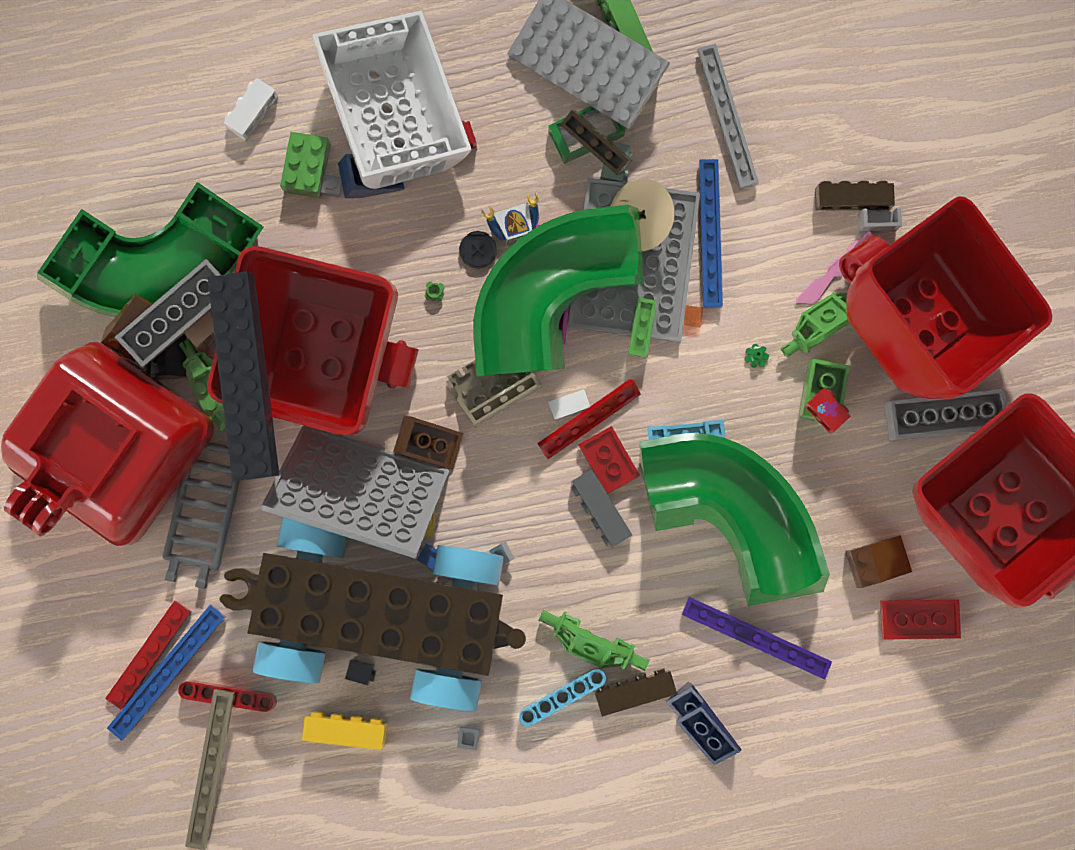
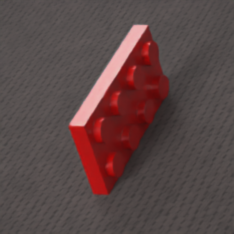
(920, 619)

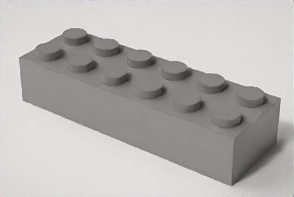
(169, 316)
(942, 417)

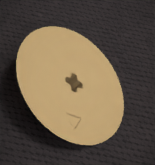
(654, 209)

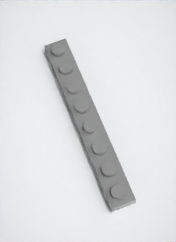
(727, 116)

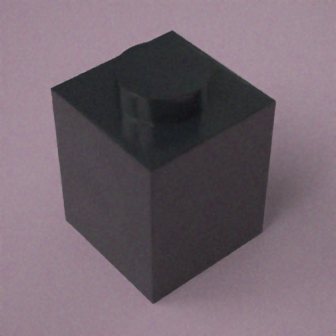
(360, 672)

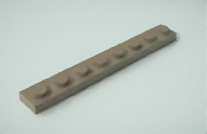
(210, 769)

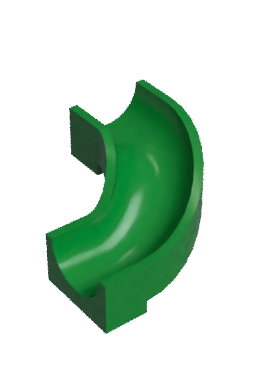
(106, 269)
(542, 276)
(746, 501)

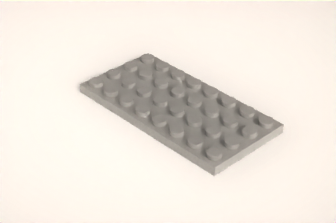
(589, 59)

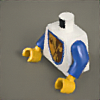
(514, 222)

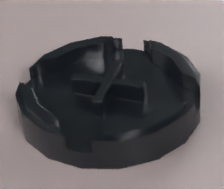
(477, 249)

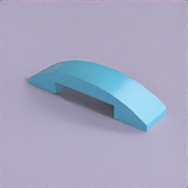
(713, 427)

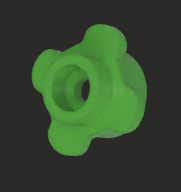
(434, 286)

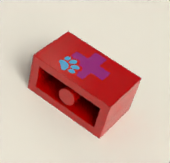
(827, 410)

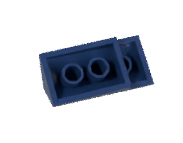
(702, 724)

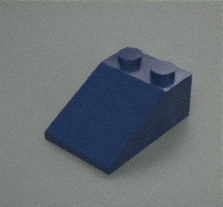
(353, 184)

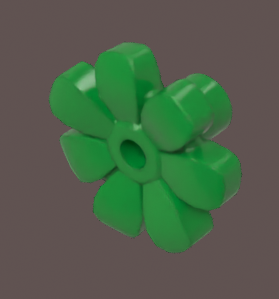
(756, 356)

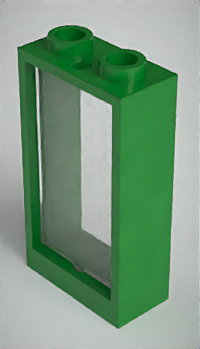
(569, 147)

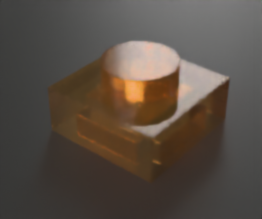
(693, 316)

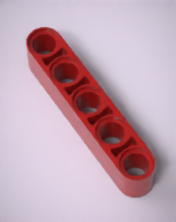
(256, 696)

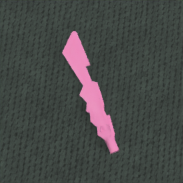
(817, 287)

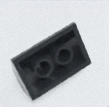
(169, 362)

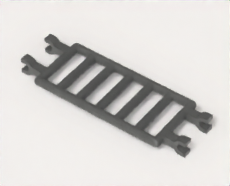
(205, 566)

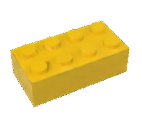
(345, 731)

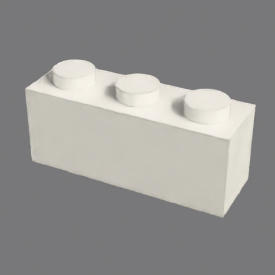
(250, 108)

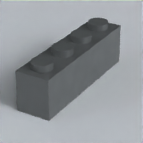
(601, 508)

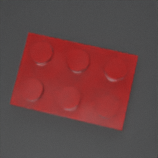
(609, 460)

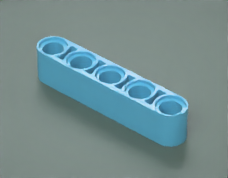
(552, 697)

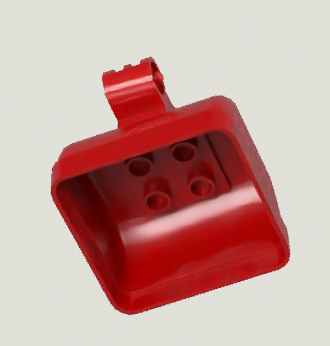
(942, 302)
(323, 340)
(100, 446)
(1008, 503)

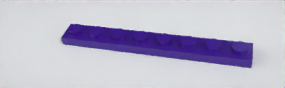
(756, 638)

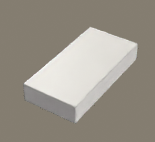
(569, 404)

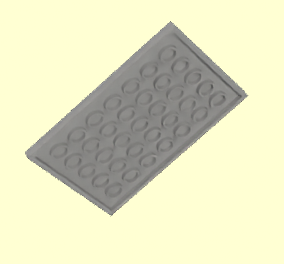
(664, 271)
(357, 491)

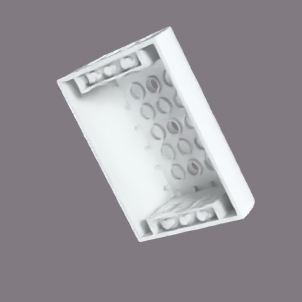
(408, 83)

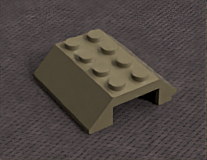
(489, 394)

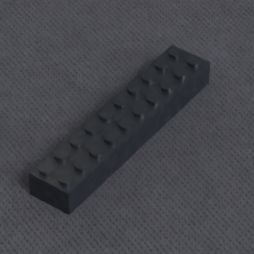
(243, 376)

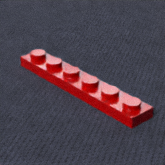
(589, 418)
(148, 655)

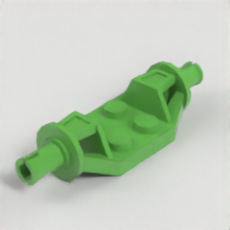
(821, 322)
(198, 378)
(591, 647)

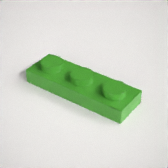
(642, 327)

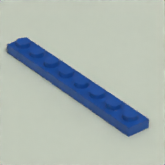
(710, 233)
(166, 672)

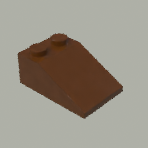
(127, 315)
(428, 442)
(878, 562)

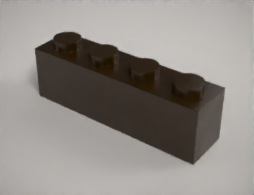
(596, 142)
(854, 196)
(636, 692)

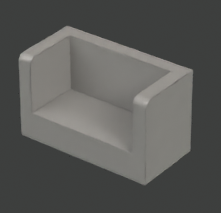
(879, 221)

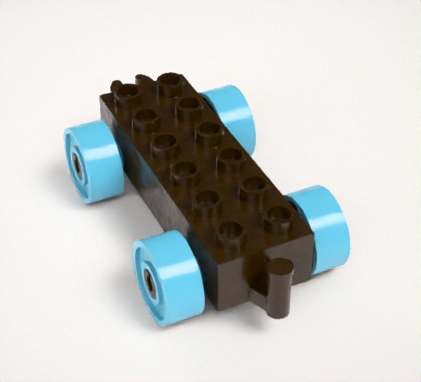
(375, 615)

